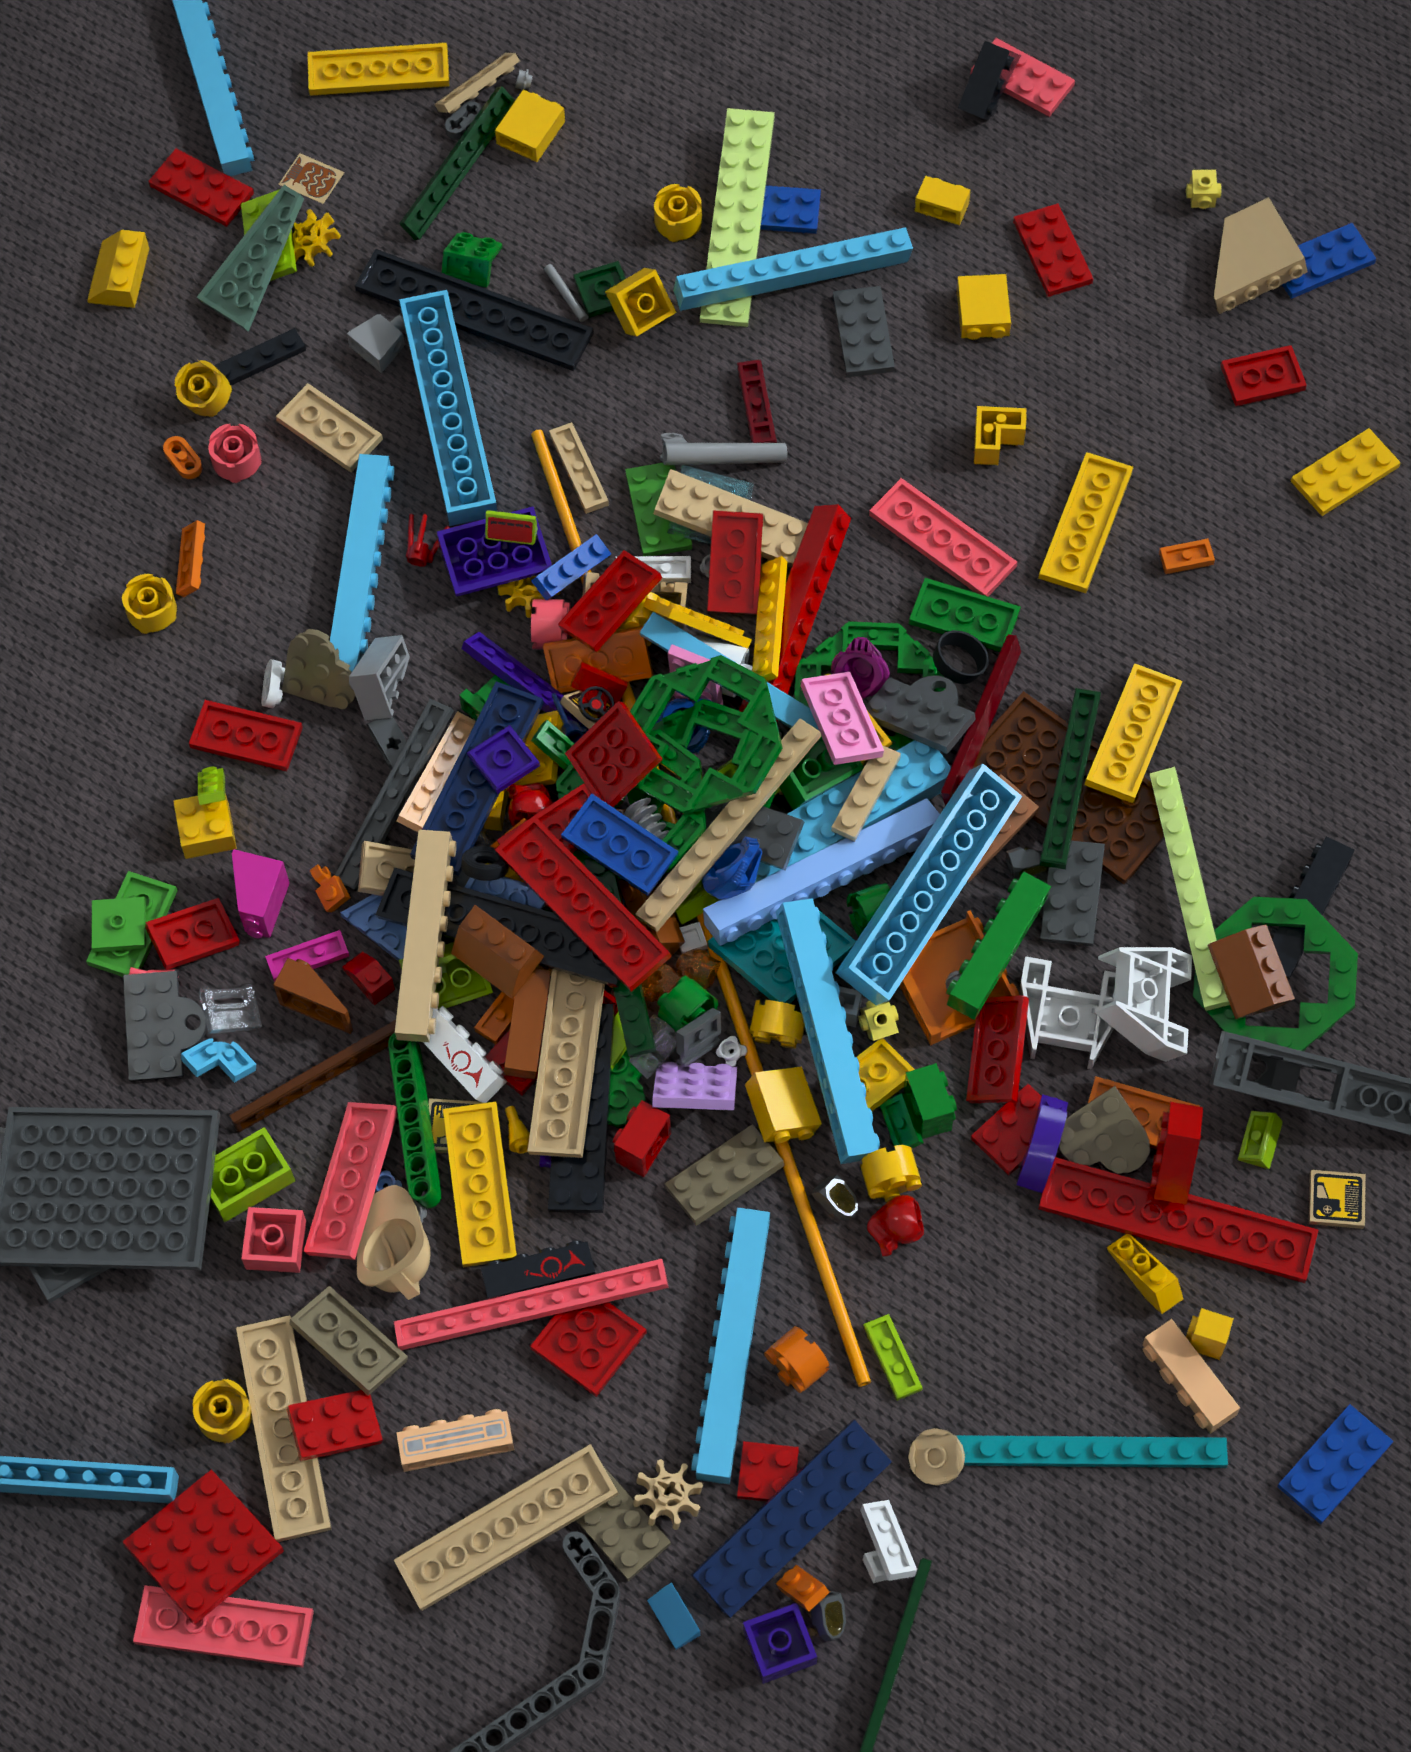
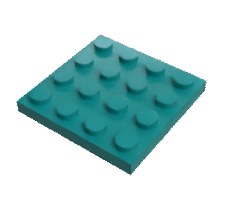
(763, 958)

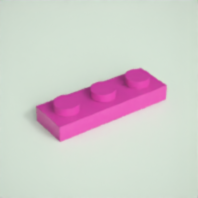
(314, 952)

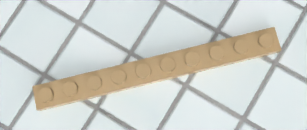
(724, 830)

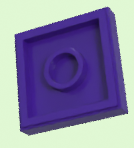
(503, 759)

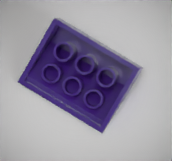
(482, 563)

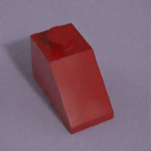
(369, 977)

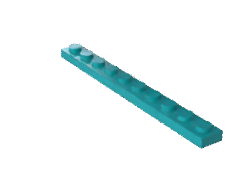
(1095, 1451)

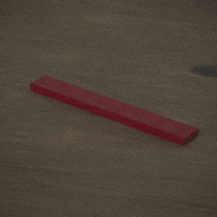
(984, 716)

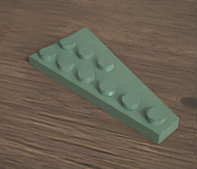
(245, 274)

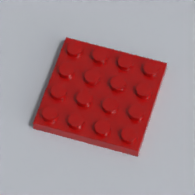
(203, 1546)

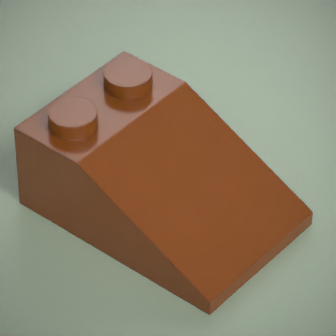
(306, 993)

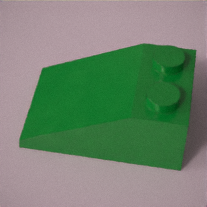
(816, 775)

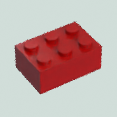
(1176, 1152)

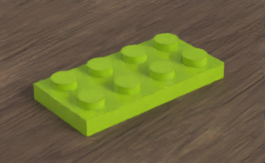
(250, 212)

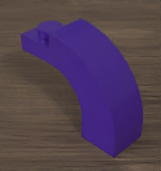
(1043, 1143)

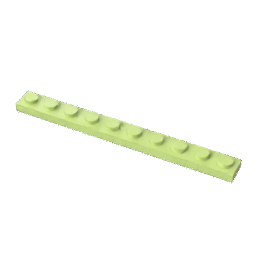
(1188, 884)

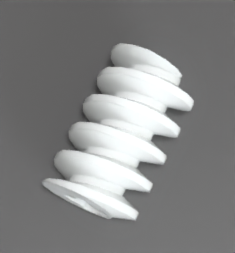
(643, 816)

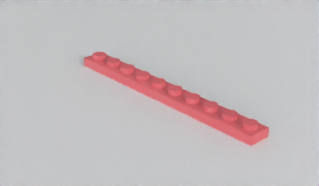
(531, 1304)

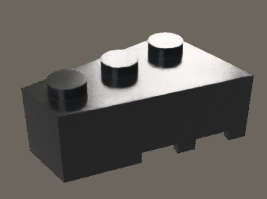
(988, 80)

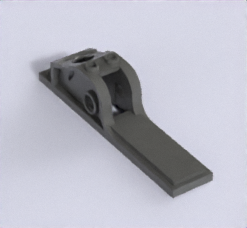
(1357, 1095)

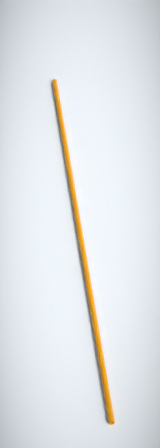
(734, 1006)

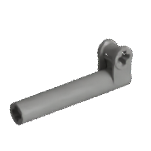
(680, 452)

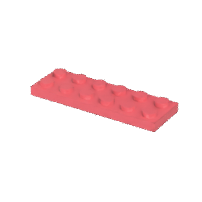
(943, 538)
(351, 1180)
(231, 1630)

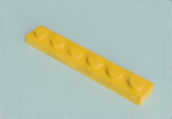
(770, 618)

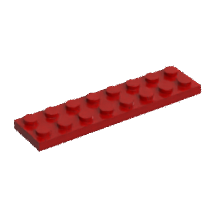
(583, 903)

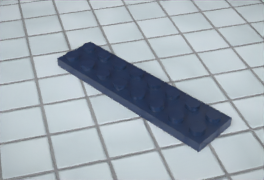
(467, 794)
(791, 1518)

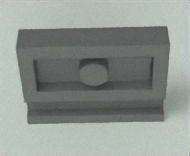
(698, 1037)

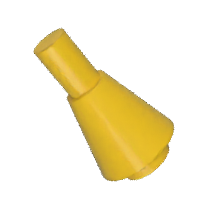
(518, 1132)

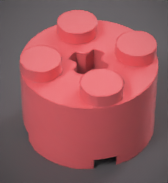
(234, 452)
(545, 621)

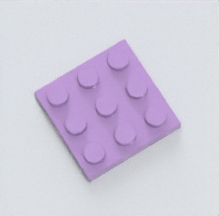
(695, 1086)

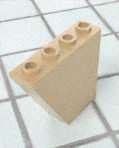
(1255, 256)

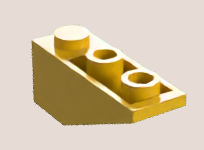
(1147, 1273)

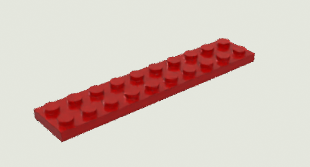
(1198, 1227)

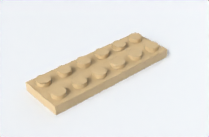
(693, 501)

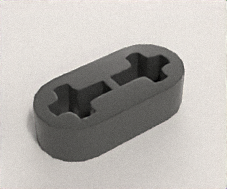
(461, 118)

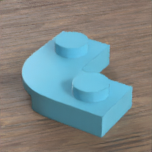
(229, 1057)

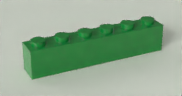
(998, 945)

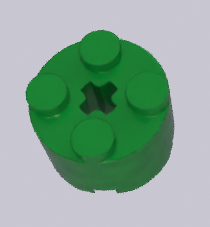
(865, 904)
(685, 1003)

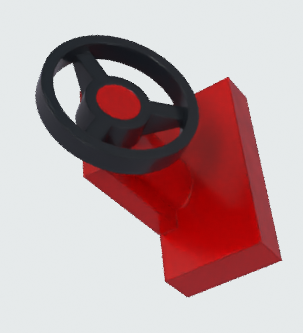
(597, 690)

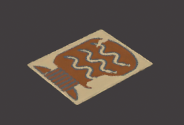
(311, 178)

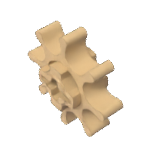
(660, 1487)

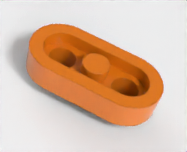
(184, 458)

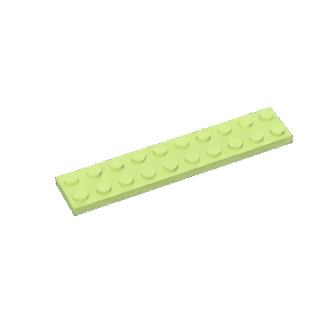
(739, 204)

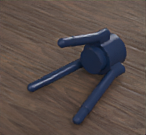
(570, 728)

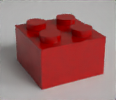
(641, 1138)

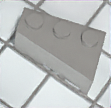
(378, 675)

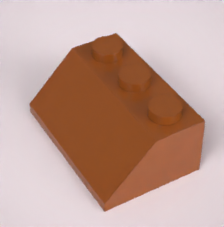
(495, 952)
(1251, 972)

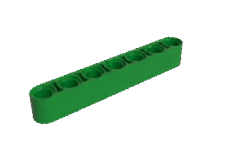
(420, 1128)

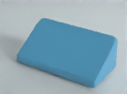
(674, 1616)

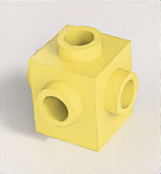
(1203, 189)
(885, 1026)

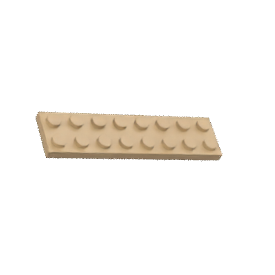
(566, 1066)
(273, 1383)
(506, 1527)

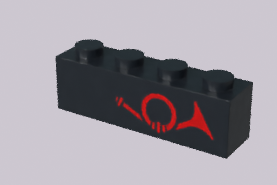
(538, 1270)

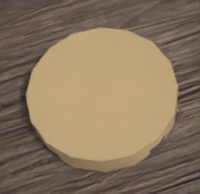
(936, 1457)

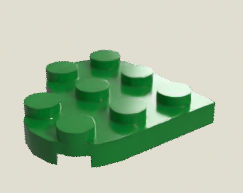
(624, 1091)

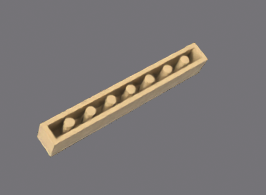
(424, 936)

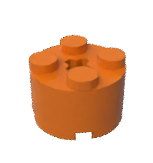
(797, 1359)

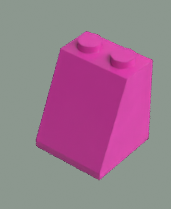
(259, 891)

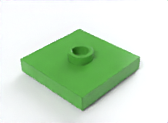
(118, 924)

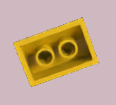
(119, 269)

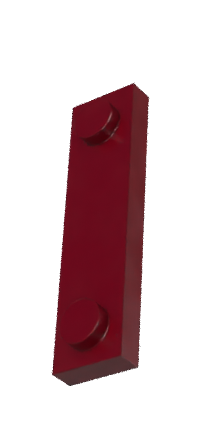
(756, 402)

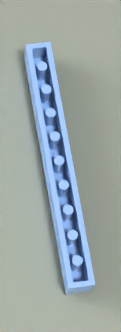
(821, 872)

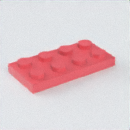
(1036, 82)

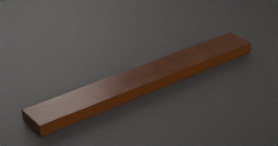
(312, 1078)

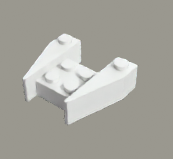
(1143, 998)
(1064, 1015)

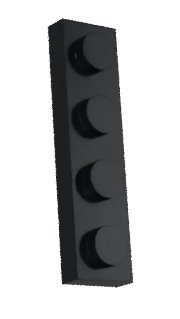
(262, 356)

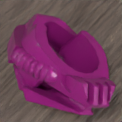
(864, 664)

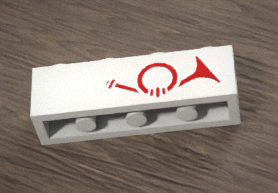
(464, 1058)

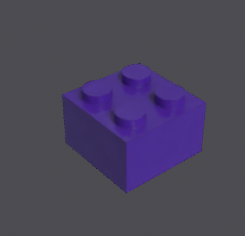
(780, 1643)

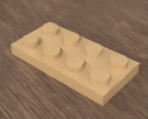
(329, 427)

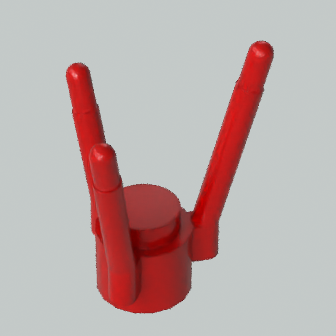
(419, 553)

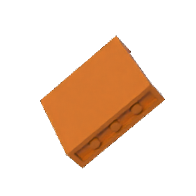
(925, 981)

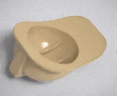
(393, 1244)

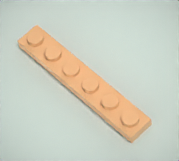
(436, 773)

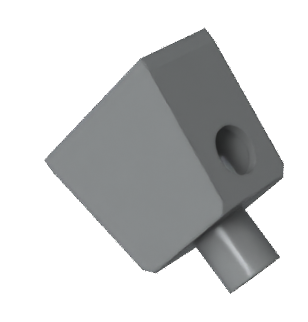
(378, 340)

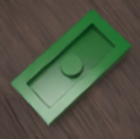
(553, 743)
(901, 1121)

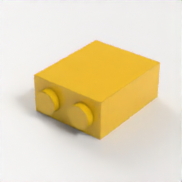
(530, 125)
(983, 306)
(783, 1104)

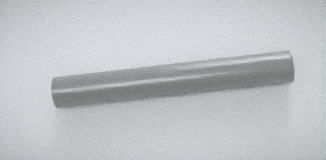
(566, 293)

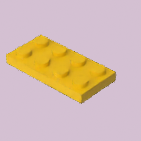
(1345, 472)
(698, 621)

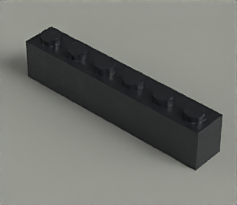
(1318, 887)

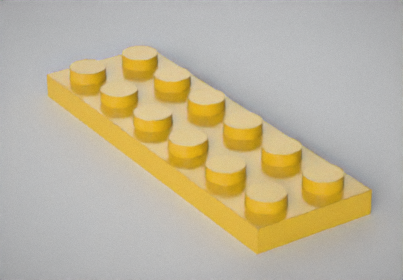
(378, 69)
(1086, 522)
(1133, 733)
(479, 1184)

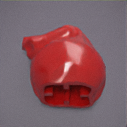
(527, 801)
(896, 1223)

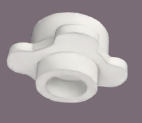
(724, 1050)

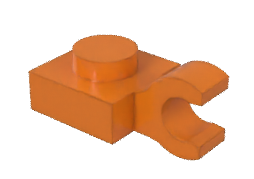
(332, 890)

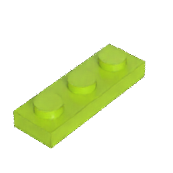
(211, 785)

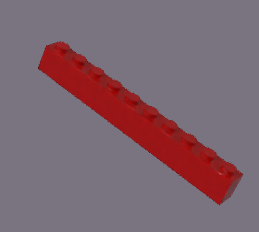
(807, 586)

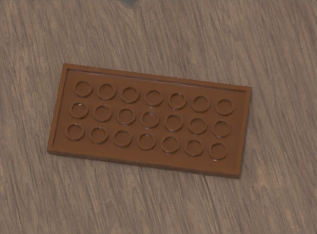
(1028, 751)

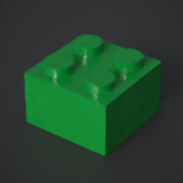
(930, 1100)

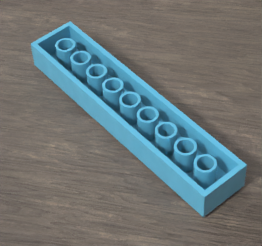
(448, 407)
(916, 777)
(928, 885)

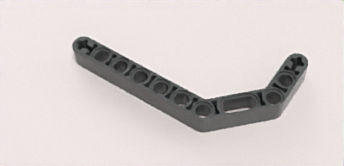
(573, 1676)

